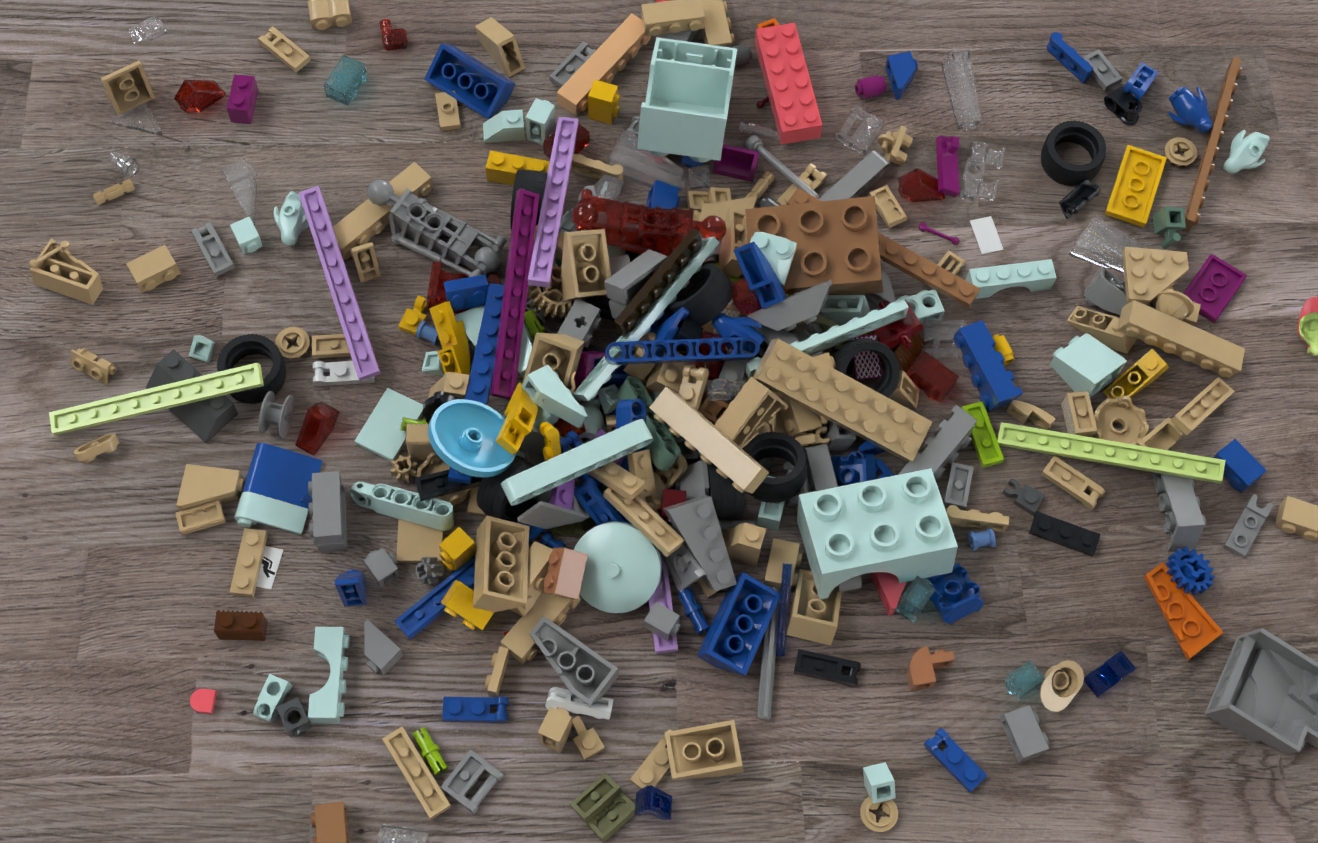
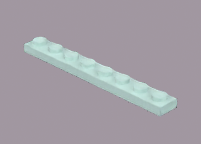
(840, 334)

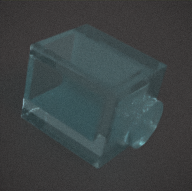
(1023, 680)

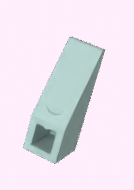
(552, 395)

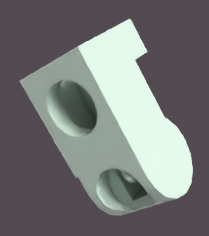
(271, 696)

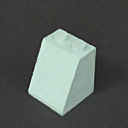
(1087, 364)

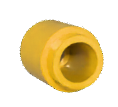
(1003, 346)

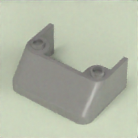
(545, 514)

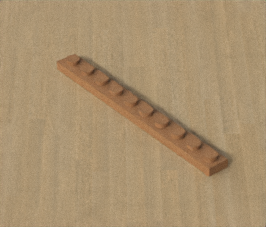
(1211, 150)
(914, 264)

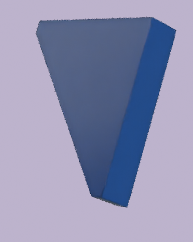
(669, 328)

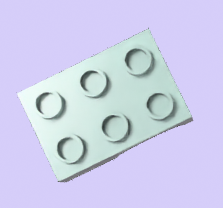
(687, 99)
(877, 527)

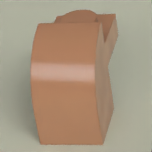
(922, 665)

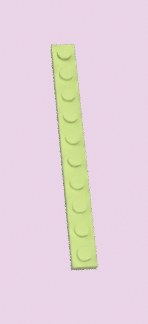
(156, 398)
(1111, 452)

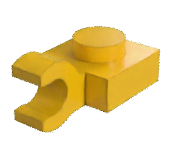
(412, 318)

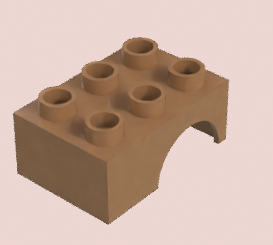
(832, 240)

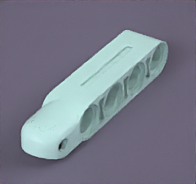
(404, 505)

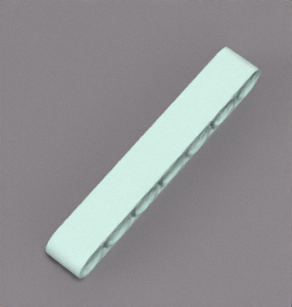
(576, 462)

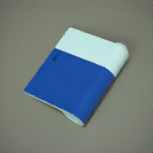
(277, 489)

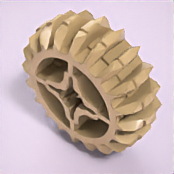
(550, 301)

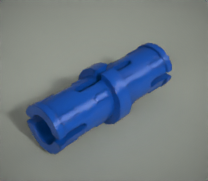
(693, 611)

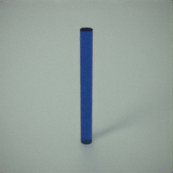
(783, 609)

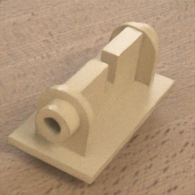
(85, 362)

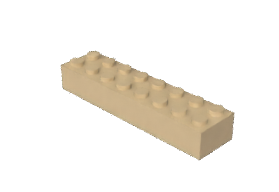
(842, 400)

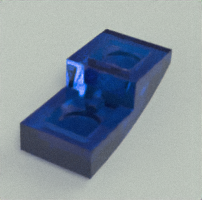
(1109, 674)

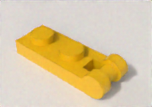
(551, 439)

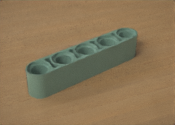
(663, 448)

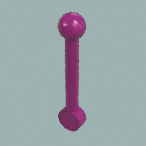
(923, 227)

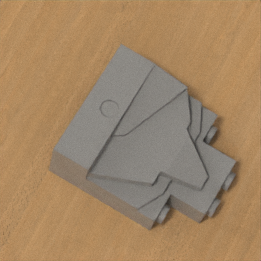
(1268, 693)

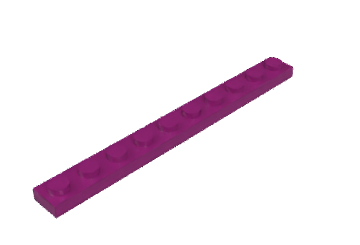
(515, 295)

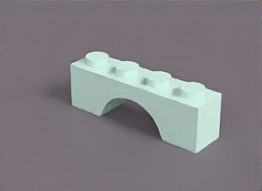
(1032, 275)
(326, 704)

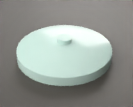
(619, 567)

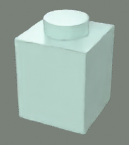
(246, 235)
(879, 783)

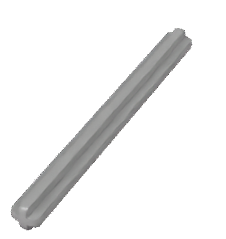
(768, 666)

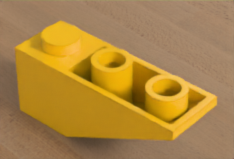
(1138, 376)

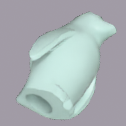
(1246, 152)
(291, 219)
(594, 420)

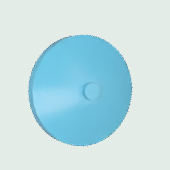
(466, 437)

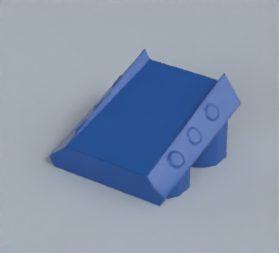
(853, 468)
(955, 594)

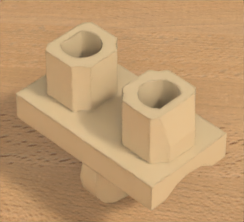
(891, 144)

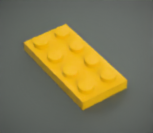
(1135, 186)

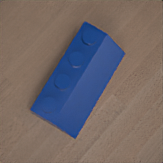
(471, 80)
(739, 625)

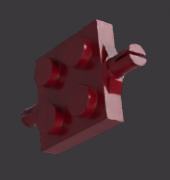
(900, 330)

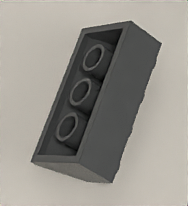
(202, 417)

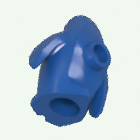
(1191, 109)
(738, 327)

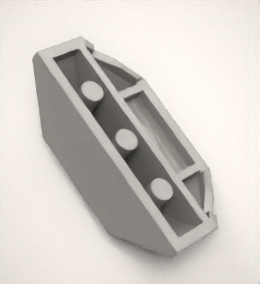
(794, 309)

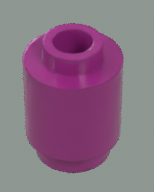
(870, 86)

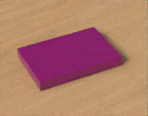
(1214, 287)

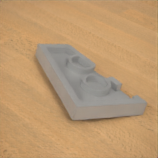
(683, 567)

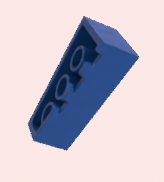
(986, 366)

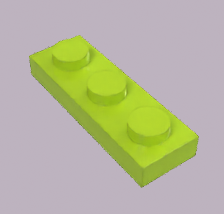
(984, 436)

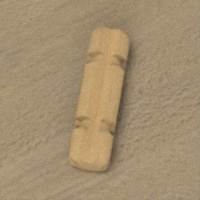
(761, 186)
(113, 192)

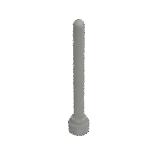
(755, 144)

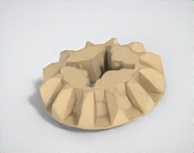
(1183, 145)
(292, 334)
(885, 823)

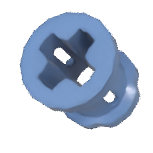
(427, 332)
(981, 539)

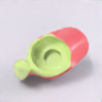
(1308, 325)

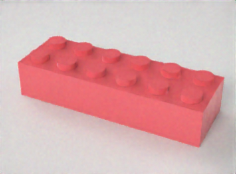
(788, 83)

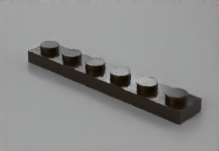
(657, 283)

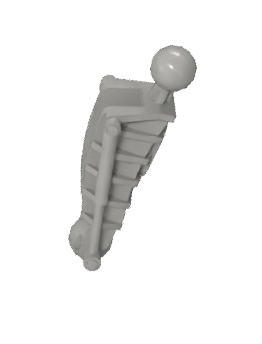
(421, 238)

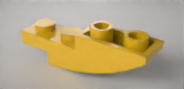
(453, 338)
(519, 421)

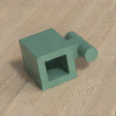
(1169, 222)

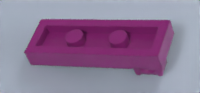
(948, 165)

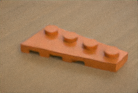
(1184, 615)

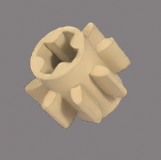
(402, 463)

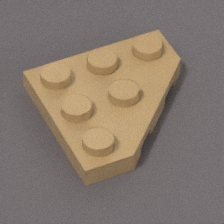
(1151, 272)

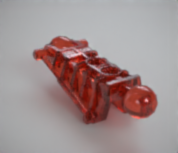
(657, 227)

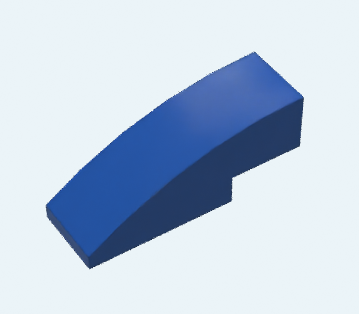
(760, 275)

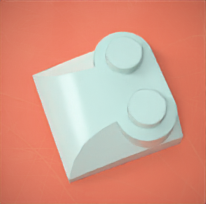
(778, 252)

